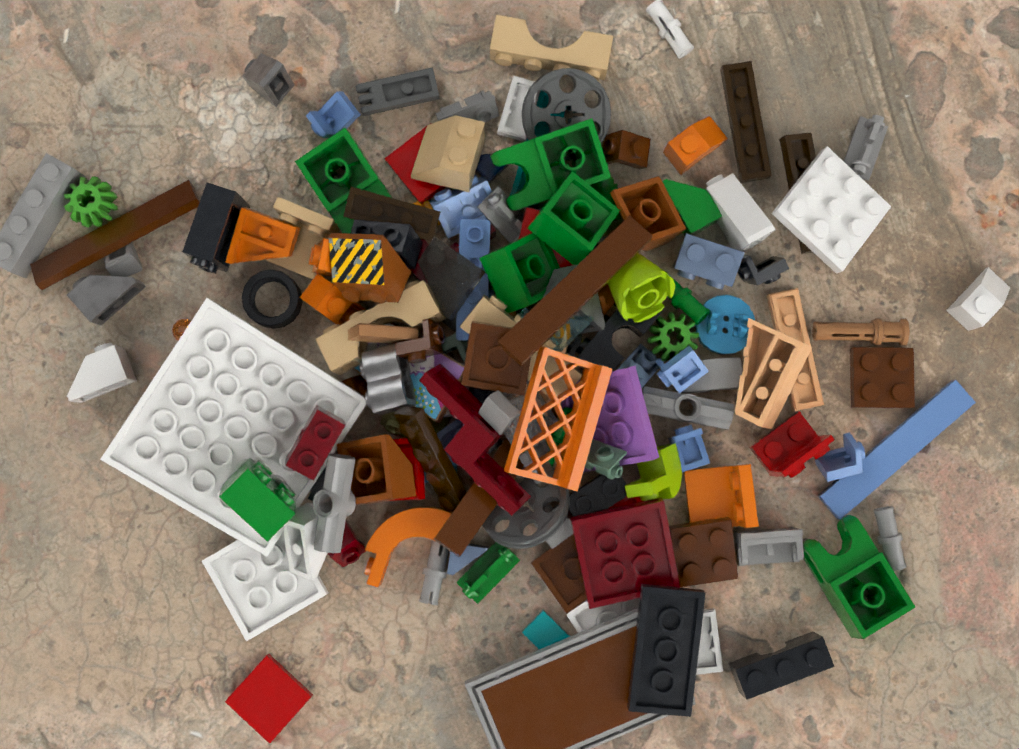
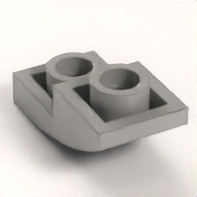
(722, 375)

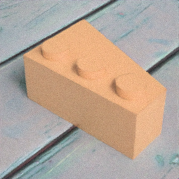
(768, 373)

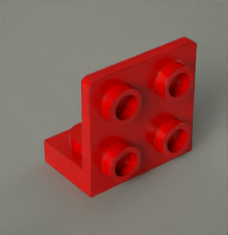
(790, 446)

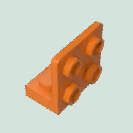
(721, 494)

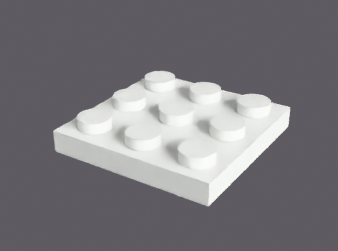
(831, 210)
(260, 587)

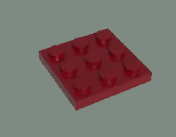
(623, 550)

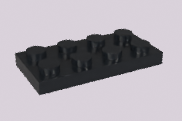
(666, 650)

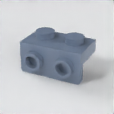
(708, 260)

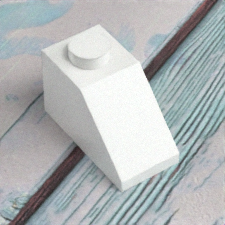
(980, 300)
(101, 373)
(299, 541)

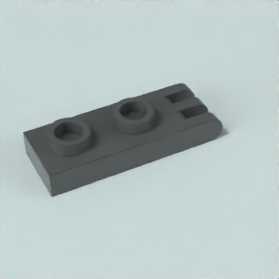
(398, 91)

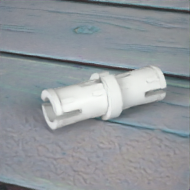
(669, 28)

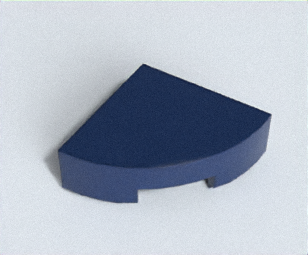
(488, 169)

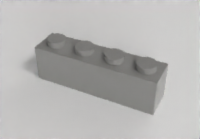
(36, 215)

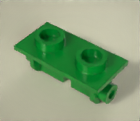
(487, 572)

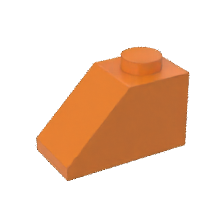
(694, 144)

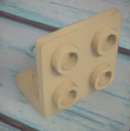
(313, 229)

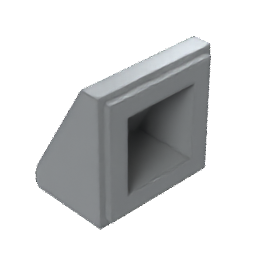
(123, 262)
(498, 412)

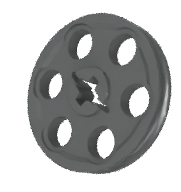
(559, 100)
(547, 522)

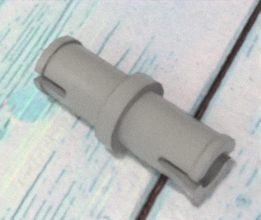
(890, 537)
(434, 574)

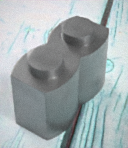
(387, 380)

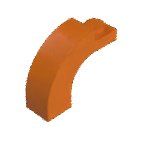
(413, 522)

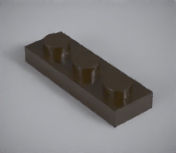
(380, 208)

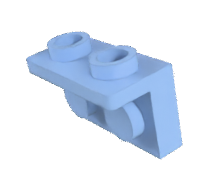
(460, 205)

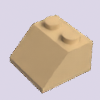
(450, 152)

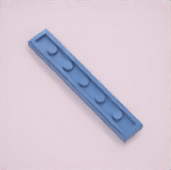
(898, 448)

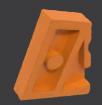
(261, 238)

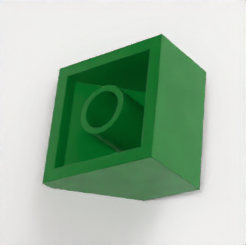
(574, 219)
(520, 271)

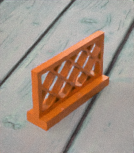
(577, 425)

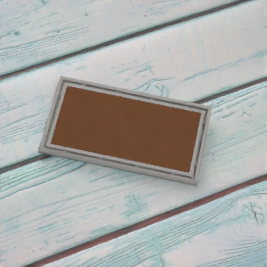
(563, 693)

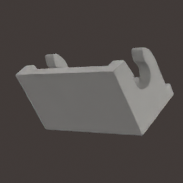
(769, 546)

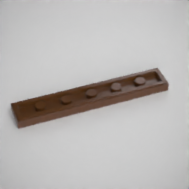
(114, 235)
(574, 290)
(473, 509)

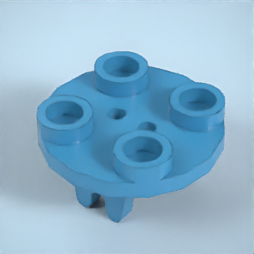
(711, 328)

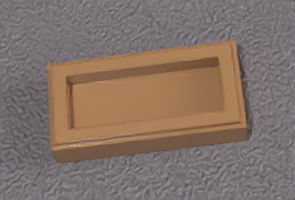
(381, 333)

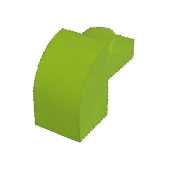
(659, 476)

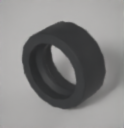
(253, 286)

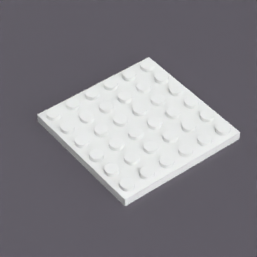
(214, 406)

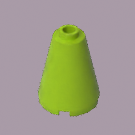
(641, 289)

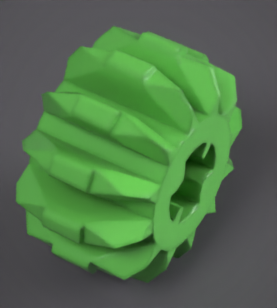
(94, 212)
(662, 340)

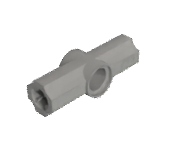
(704, 412)
(334, 503)

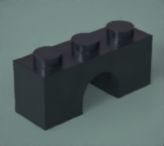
(600, 348)
(766, 672)

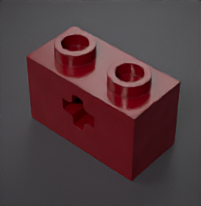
(315, 442)

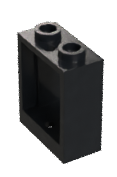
(213, 228)

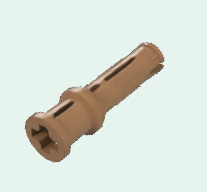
(875, 331)

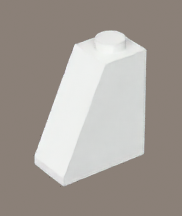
(741, 218)

